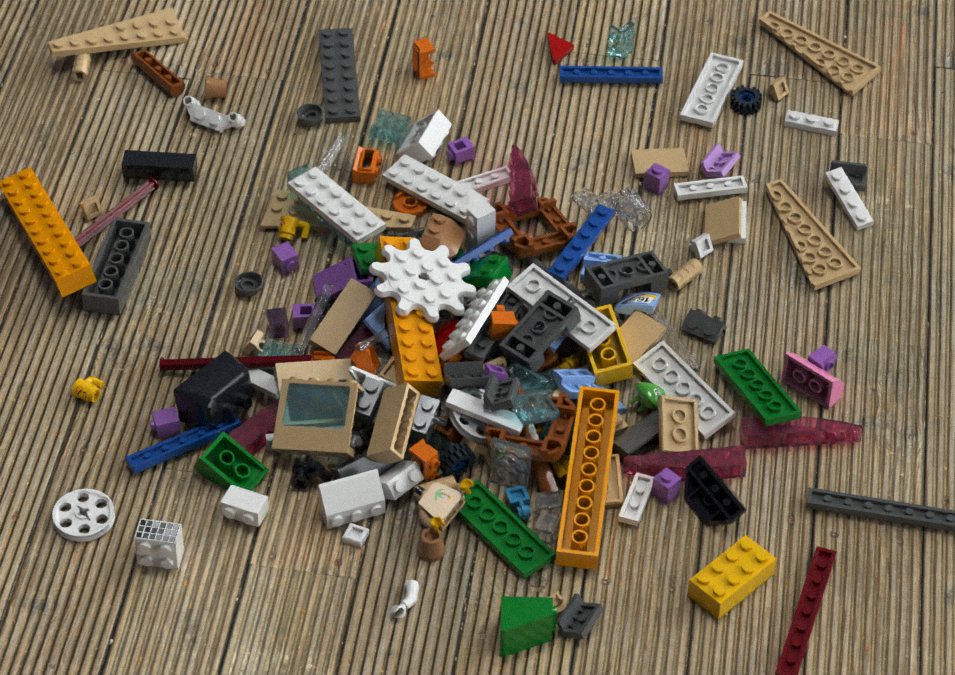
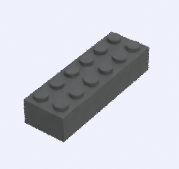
(117, 266)

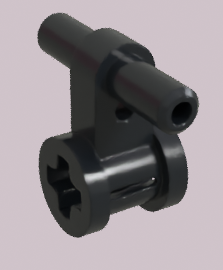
(308, 471)

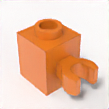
(501, 322)

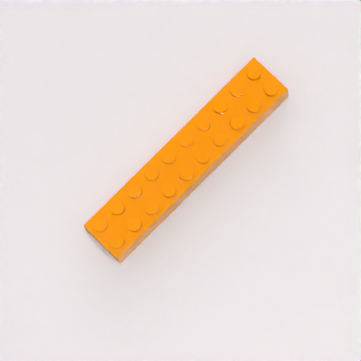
(47, 232)
(411, 337)
(587, 478)

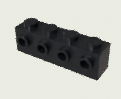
(159, 165)

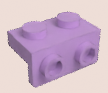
(718, 163)

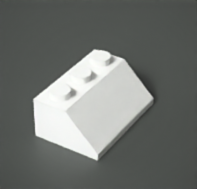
(425, 137)
(479, 221)
(351, 499)

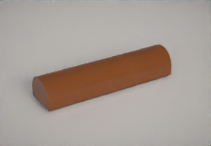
(158, 72)
(540, 469)

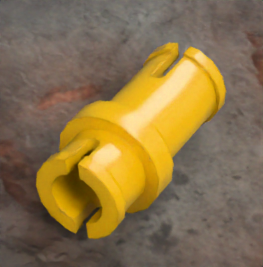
(568, 362)

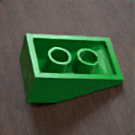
(486, 270)
(230, 464)

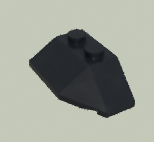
(711, 494)

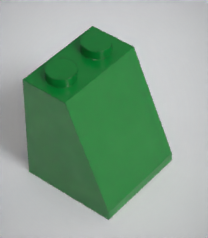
(525, 623)

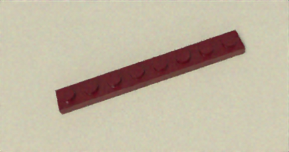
(806, 612)

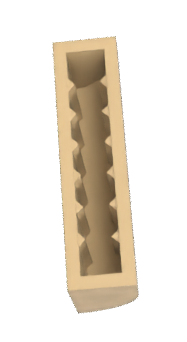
(342, 317)
(393, 424)

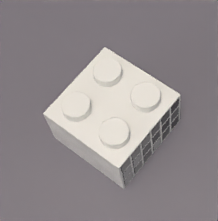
(159, 544)

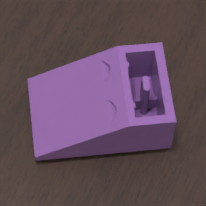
(339, 276)

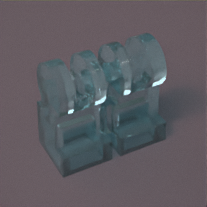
(395, 127)

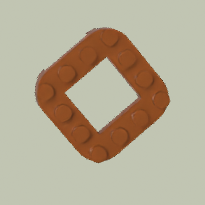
(525, 246)
(557, 438)

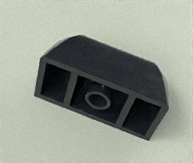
(214, 392)

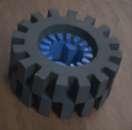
(753, 98)
(457, 460)

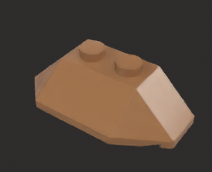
(444, 232)

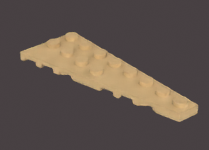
(139, 32)
(835, 62)
(289, 204)
(815, 247)

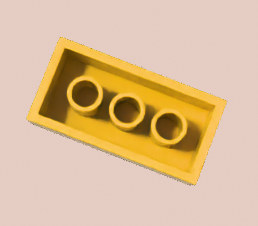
(610, 359)
(731, 577)

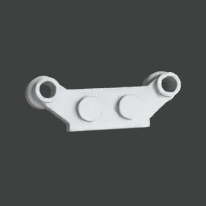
(210, 118)

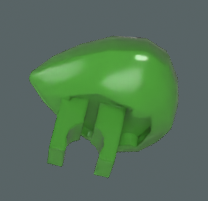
(649, 394)

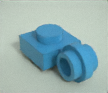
(520, 499)

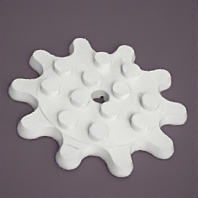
(429, 296)

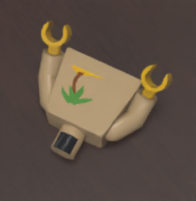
(441, 502)

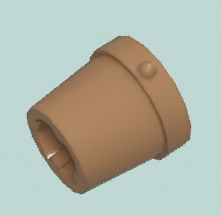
(214, 88)
(431, 545)

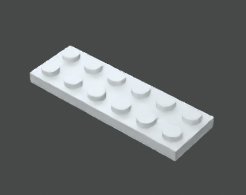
(711, 90)
(430, 187)
(336, 206)
(473, 318)
(593, 325)
(677, 379)

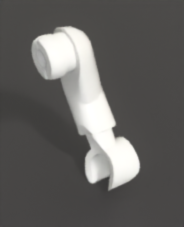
(412, 590)

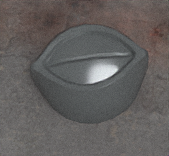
(309, 115)
(248, 284)

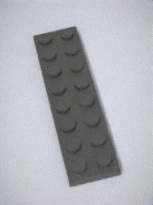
(339, 75)

